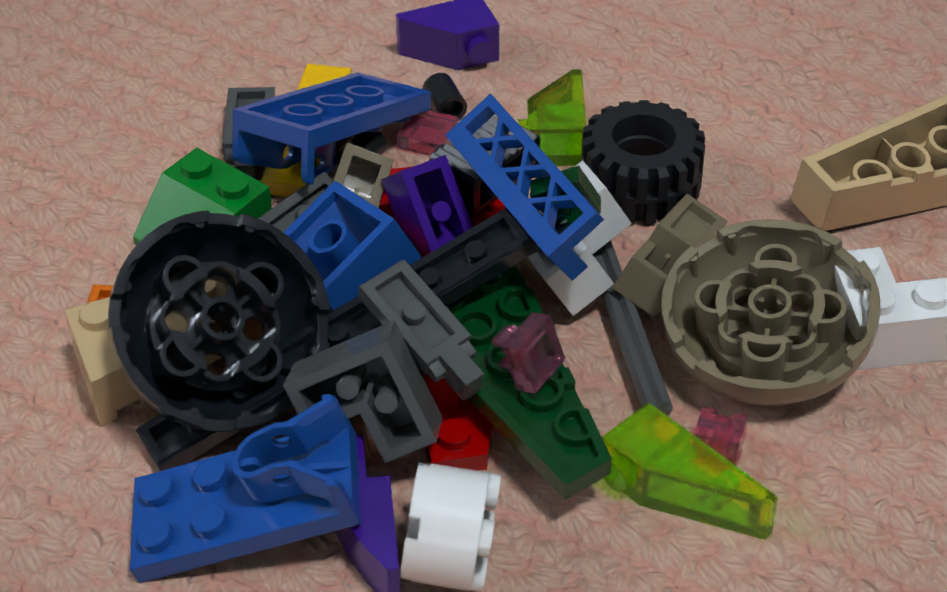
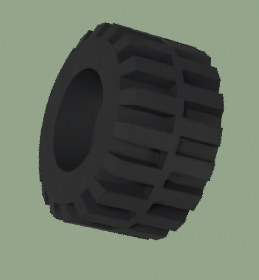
(645, 156)

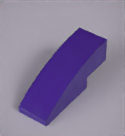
(373, 542)

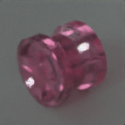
(722, 432)

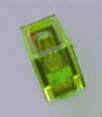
(559, 118)

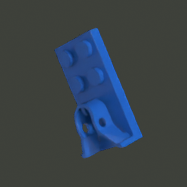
(318, 117)
(250, 496)

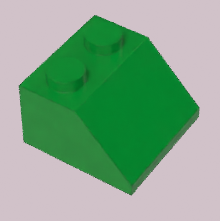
(202, 184)

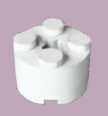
(450, 527)

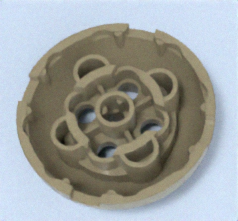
(770, 269)

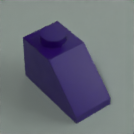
(449, 34)
(428, 204)

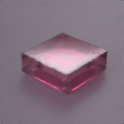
(425, 132)

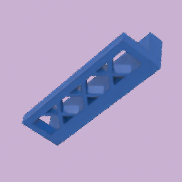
(515, 195)

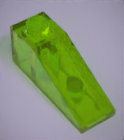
(681, 475)

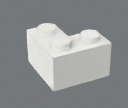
(593, 279)
(911, 314)

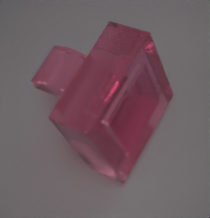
(530, 351)

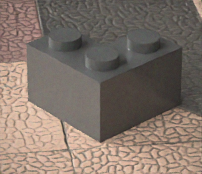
(374, 379)

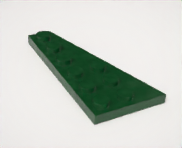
(546, 426)

